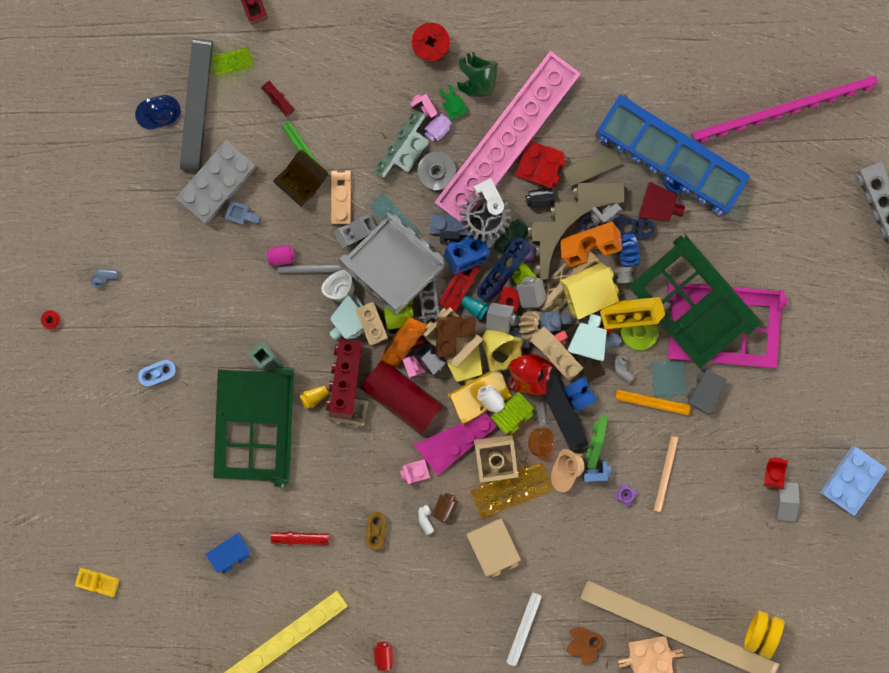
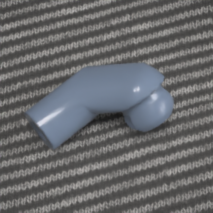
(102, 275)
(612, 339)

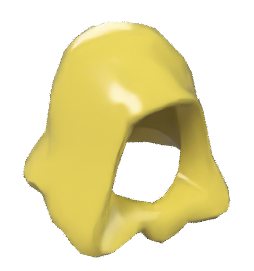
(501, 342)

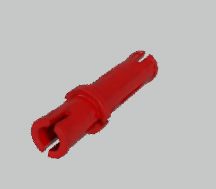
(299, 538)

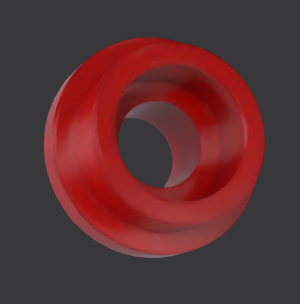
(56, 319)

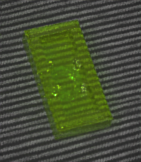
(232, 61)

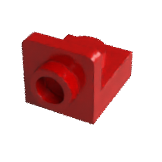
(775, 473)

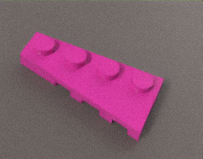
(452, 443)

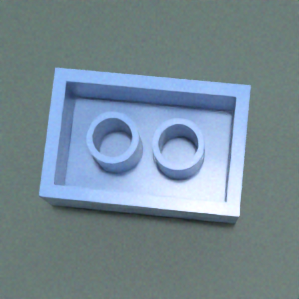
(853, 480)

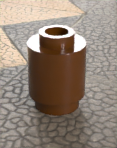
(445, 507)

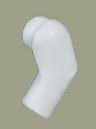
(423, 520)

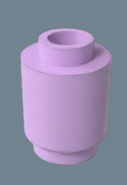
(437, 128)

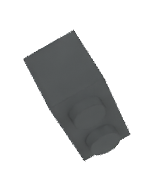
(706, 390)

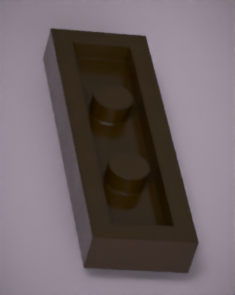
(591, 368)

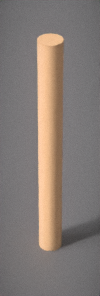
(665, 474)

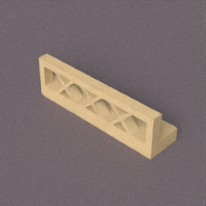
(556, 296)

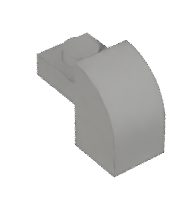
(355, 231)

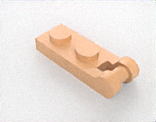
(340, 198)

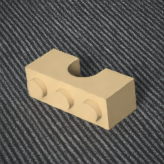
(556, 353)

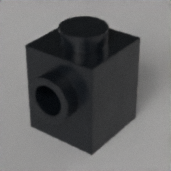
(428, 360)

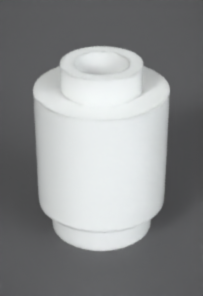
(491, 398)

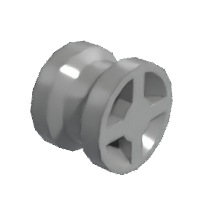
(624, 275)

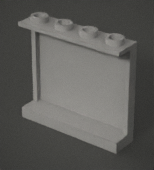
(393, 263)

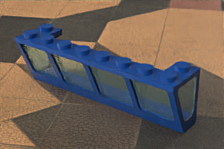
(672, 155)

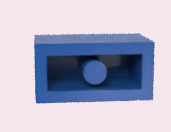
(228, 553)

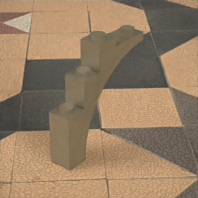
(564, 214)

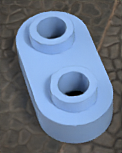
(157, 373)

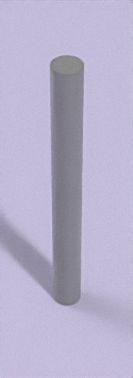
(309, 269)

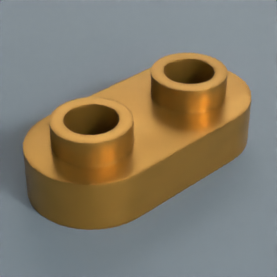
(375, 530)

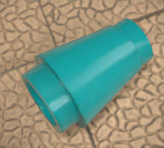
(475, 307)

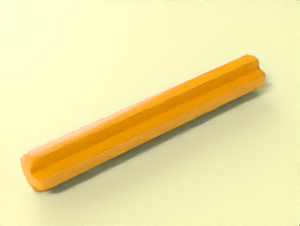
(652, 402)

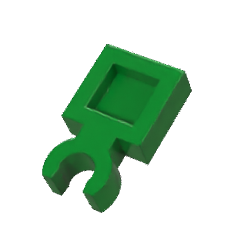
(454, 105)

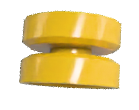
(763, 634)

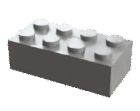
(216, 182)

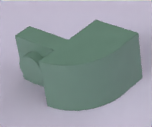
(264, 357)

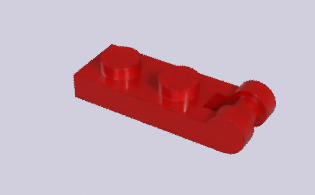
(457, 289)

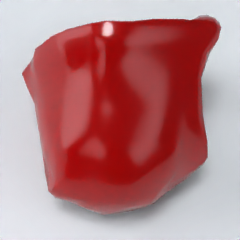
(526, 372)

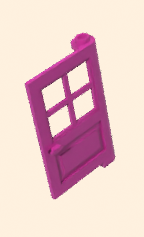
(773, 299)

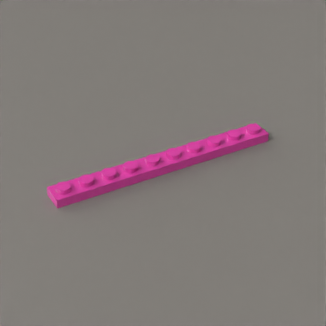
(792, 107)

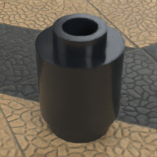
(540, 198)

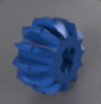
(630, 253)

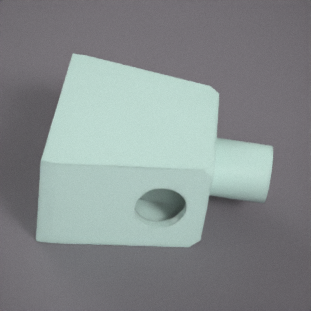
(346, 319)
(589, 339)

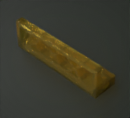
(495, 491)

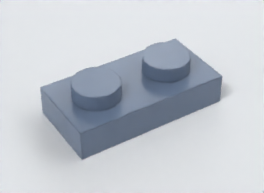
(445, 223)

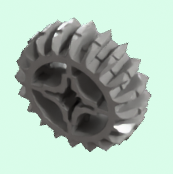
(476, 214)

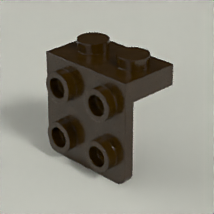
(301, 178)

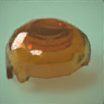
(540, 442)

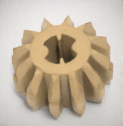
(530, 325)

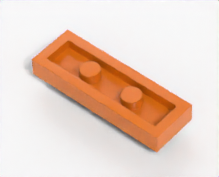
(403, 341)

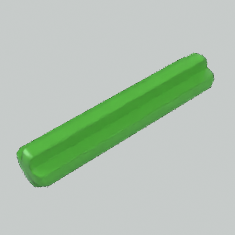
(296, 139)

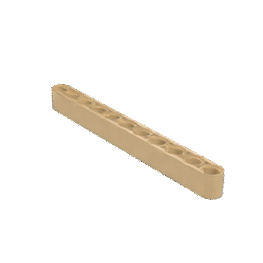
(676, 629)

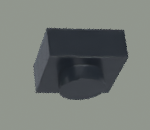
(448, 237)

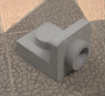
(608, 215)

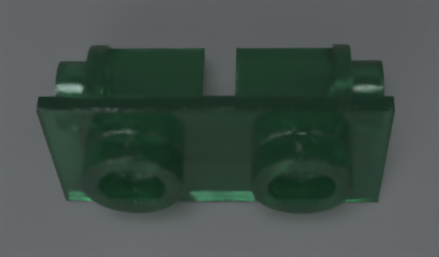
(516, 230)

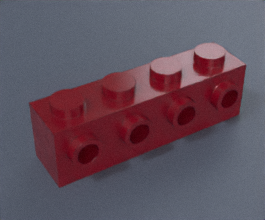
(345, 379)

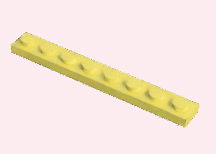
(290, 635)

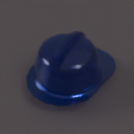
(157, 111)

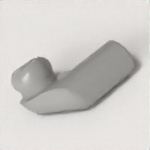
(621, 368)

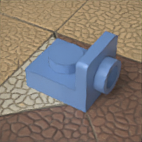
(594, 475)

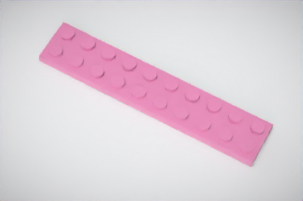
(510, 133)

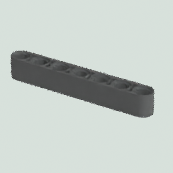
(196, 104)

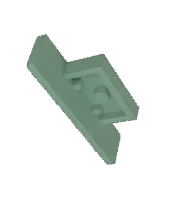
(405, 148)

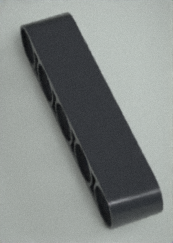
(563, 413)

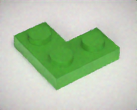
(596, 441)

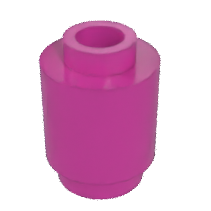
(280, 255)

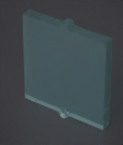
(668, 378)

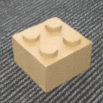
(496, 458)

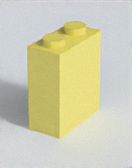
(590, 290)

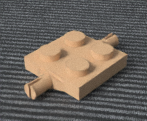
(650, 656)

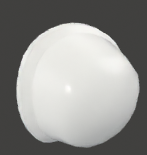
(338, 286)

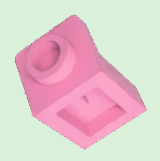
(427, 108)
(412, 366)
(415, 471)

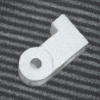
(494, 202)

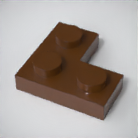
(449, 329)

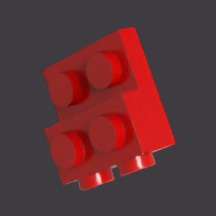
(540, 165)

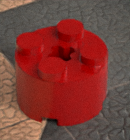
(435, 32)

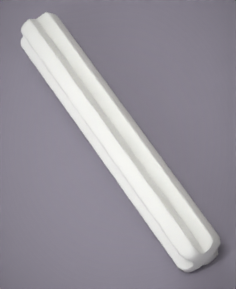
(523, 629)

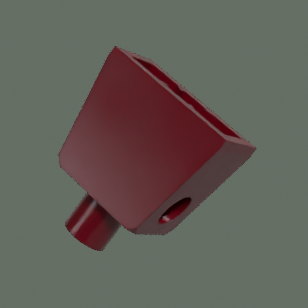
(659, 204)

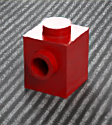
(510, 298)

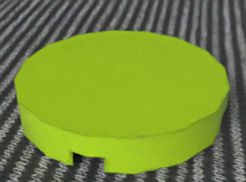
(640, 336)

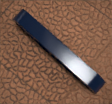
(618, 222)
(506, 272)

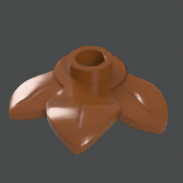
(581, 644)

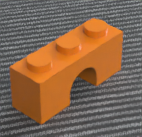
(576, 247)

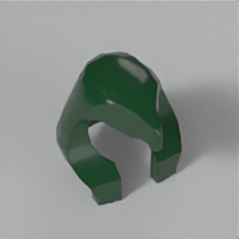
(481, 78)

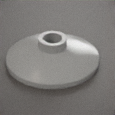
(432, 161)

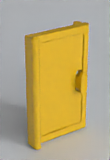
(466, 400)

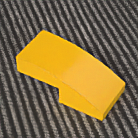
(97, 582)

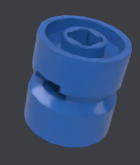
(580, 394)

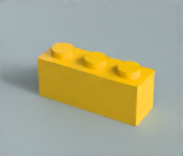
(633, 313)

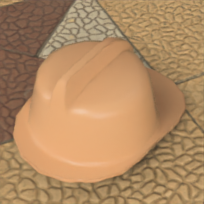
(566, 470)

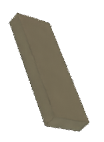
(591, 166)

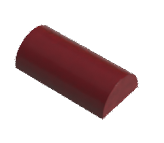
(401, 396)

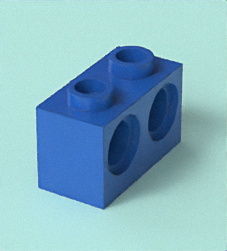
(469, 257)

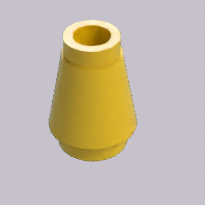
(313, 397)

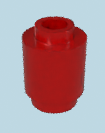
(383, 656)

